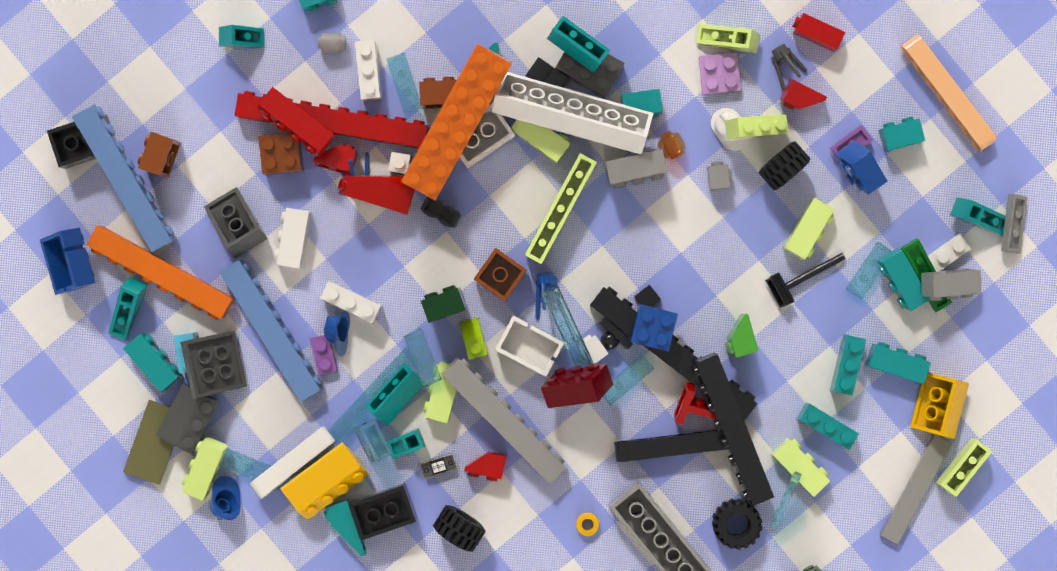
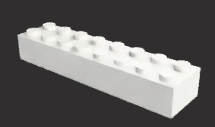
(572, 112)

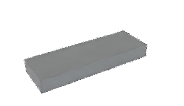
(1014, 223)

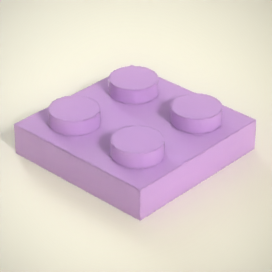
(719, 73)

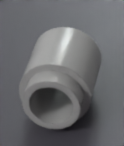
(332, 42)

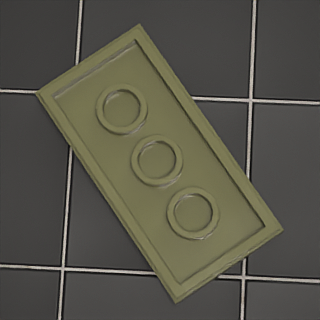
(150, 452)

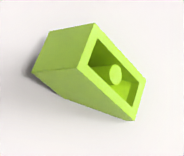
(473, 338)

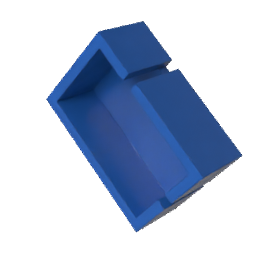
(67, 261)

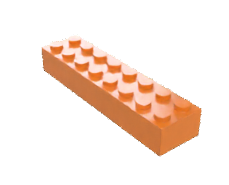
(456, 121)

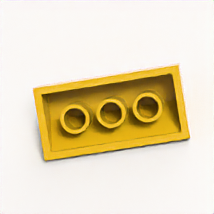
(325, 481)

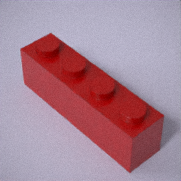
(295, 121)

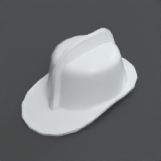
(719, 128)

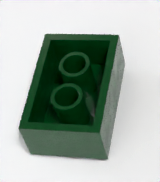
(445, 304)

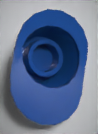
(337, 330)
(225, 498)

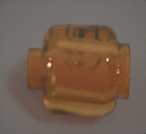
(672, 145)

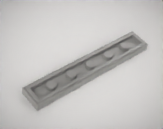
(915, 489)

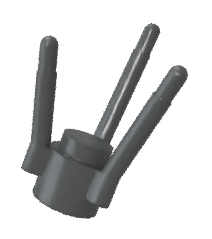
(784, 54)

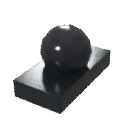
(613, 336)

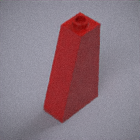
(378, 190)

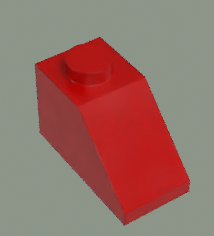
(800, 96)
(337, 158)

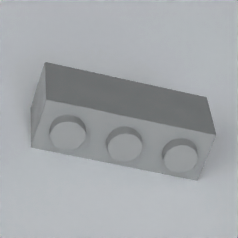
(951, 284)

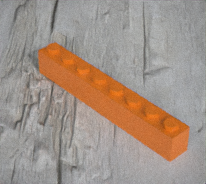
(161, 272)

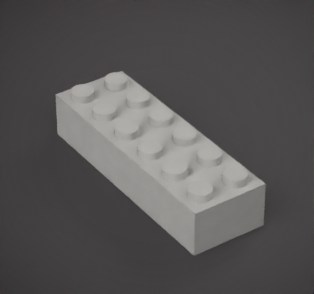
(655, 531)

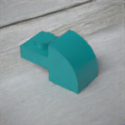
(406, 443)

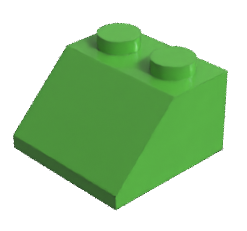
(741, 338)

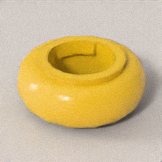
(582, 517)

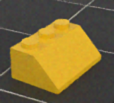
(939, 405)

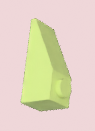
(728, 38)

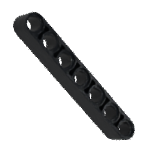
(668, 445)

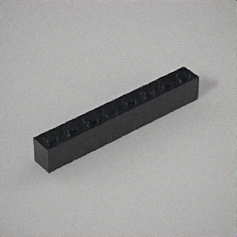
(733, 428)

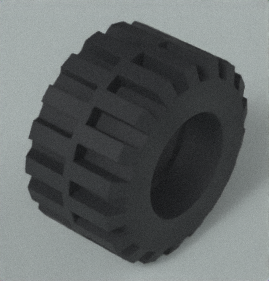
(784, 165)
(459, 528)
(737, 540)

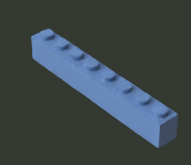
(123, 177)
(270, 330)

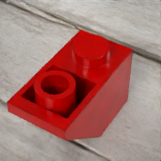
(489, 464)

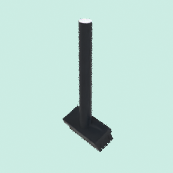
(780, 289)

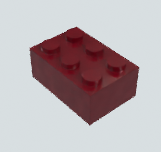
(577, 385)

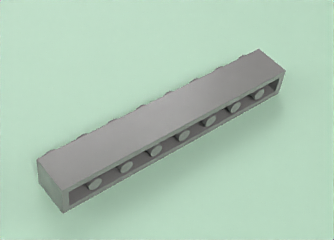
(503, 420)

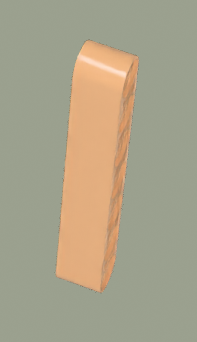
(948, 93)

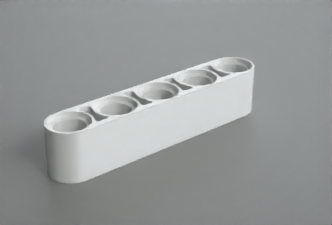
(292, 462)

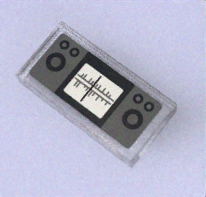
(438, 465)

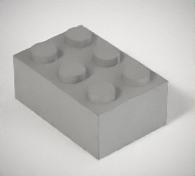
(636, 169)

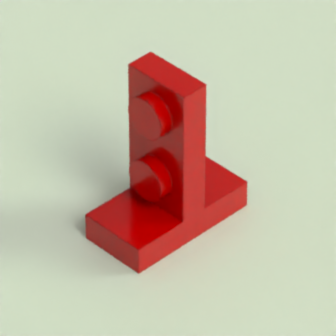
(688, 404)

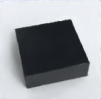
(647, 296)

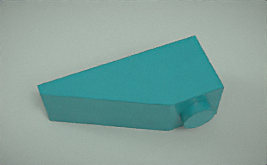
(978, 215)
(127, 307)
(342, 521)

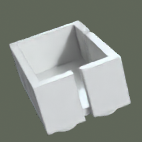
(529, 346)

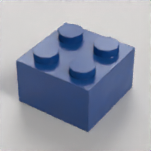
(861, 167)
(653, 327)

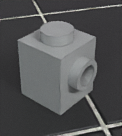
(719, 176)

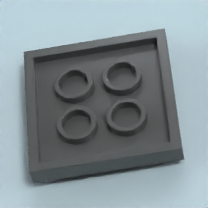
(213, 364)

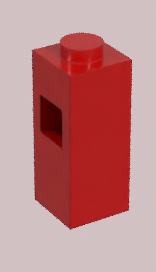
(818, 32)

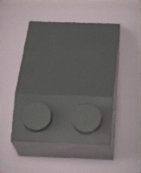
(235, 223)

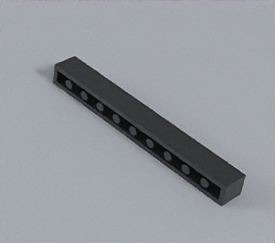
(678, 357)

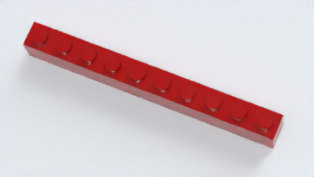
(345, 123)

